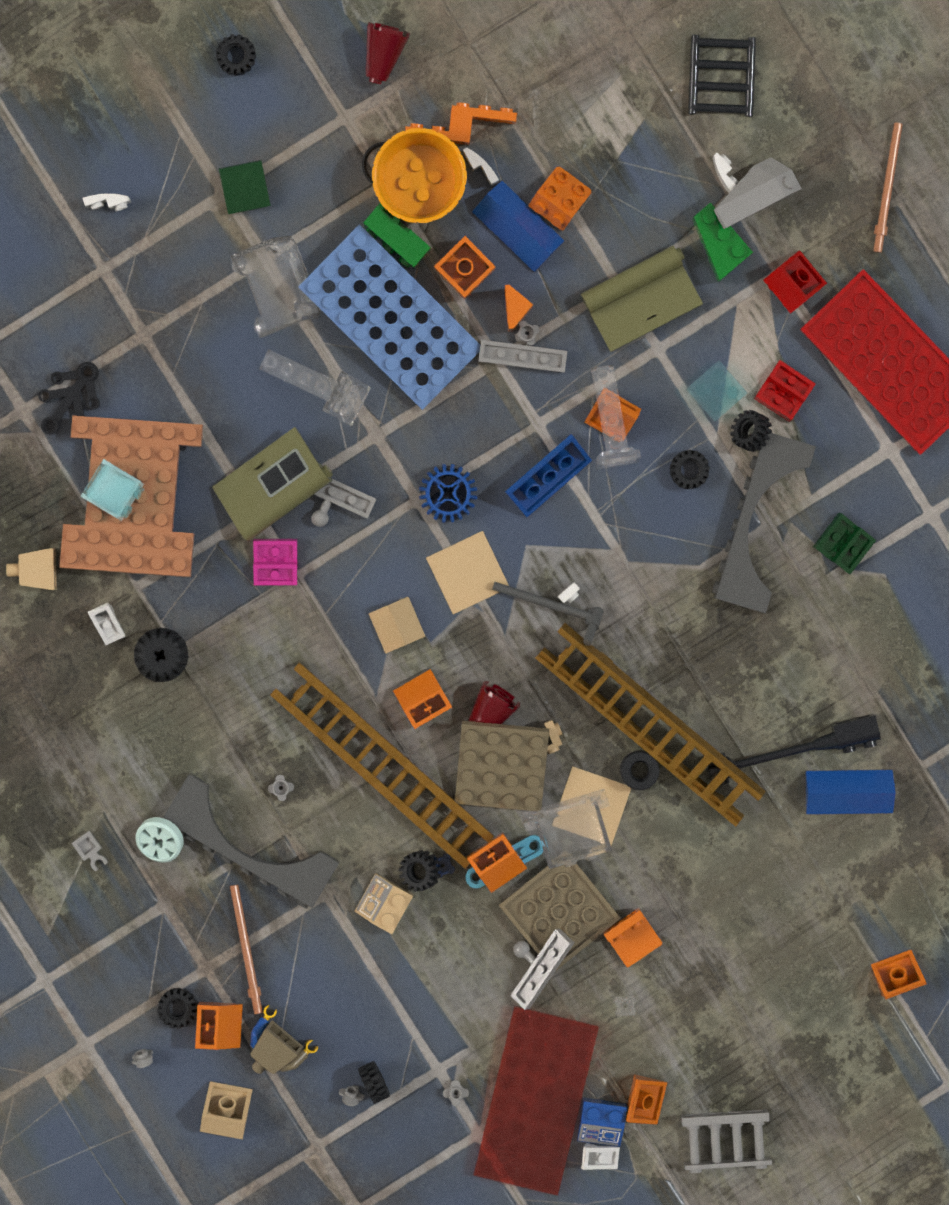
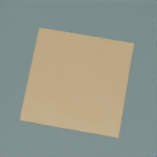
(466, 572)
(584, 782)

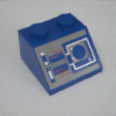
(602, 1122)

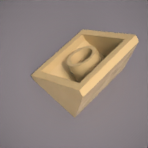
(397, 625)

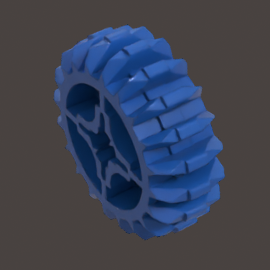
(461, 506)

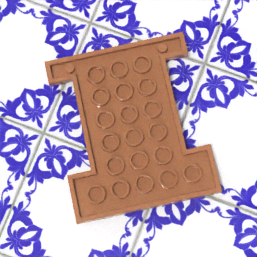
(146, 537)

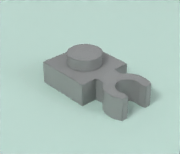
(87, 848)

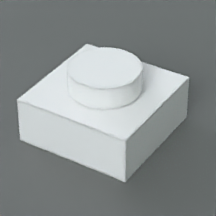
(569, 593)

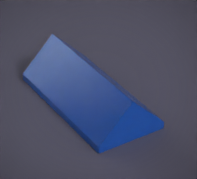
(517, 226)
(548, 475)
(850, 791)

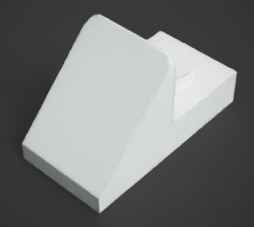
(106, 623)
(600, 1157)

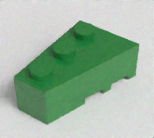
(396, 237)
(722, 246)

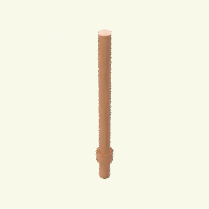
(881, 229)
(254, 990)

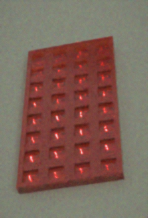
(536, 1100)

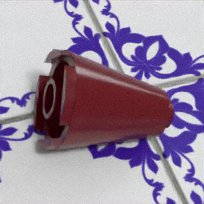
(383, 50)
(493, 705)

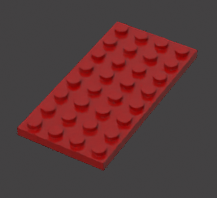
(885, 359)

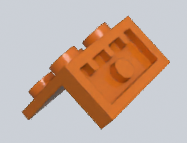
(632, 937)

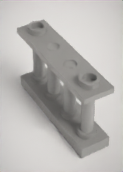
(714, 1122)

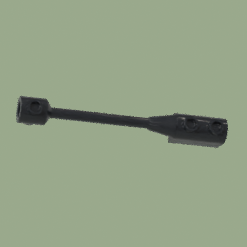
(844, 737)

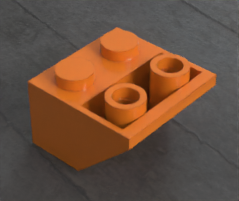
(422, 699)
(496, 862)
(218, 1025)

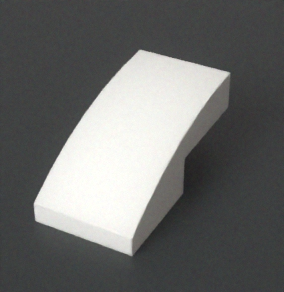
(477, 162)

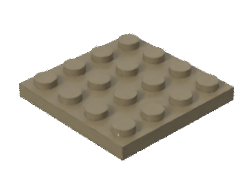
(501, 766)
(563, 901)

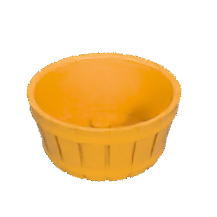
(419, 175)

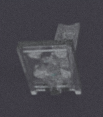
(342, 396)
(612, 422)

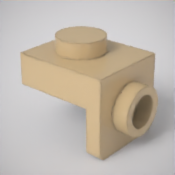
(554, 733)

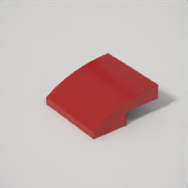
(784, 391)

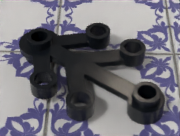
(71, 394)

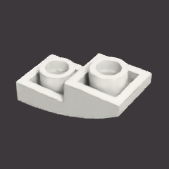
(722, 168)
(114, 201)

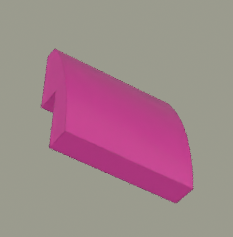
(275, 561)

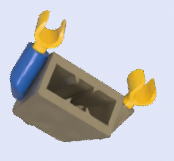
(276, 1048)

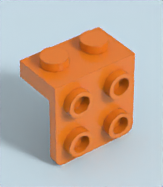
(560, 198)

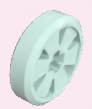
(161, 829)

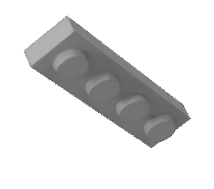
(522, 356)

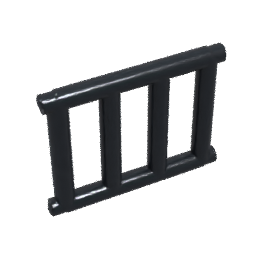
(695, 85)

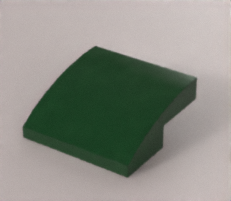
(244, 187)
(844, 543)

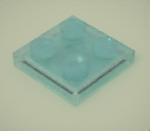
(716, 391)

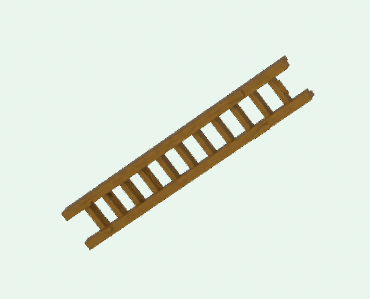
(640, 736)
(393, 752)

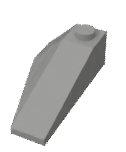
(757, 190)

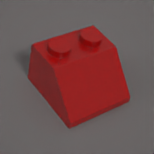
(795, 281)

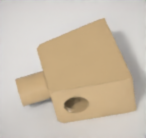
(35, 569)

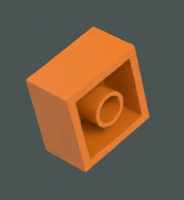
(464, 267)

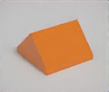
(516, 307)
(898, 974)
(645, 1100)

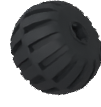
(175, 652)

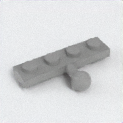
(342, 496)
(541, 967)

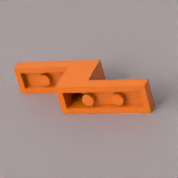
(462, 117)

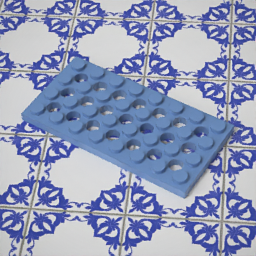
(421, 301)

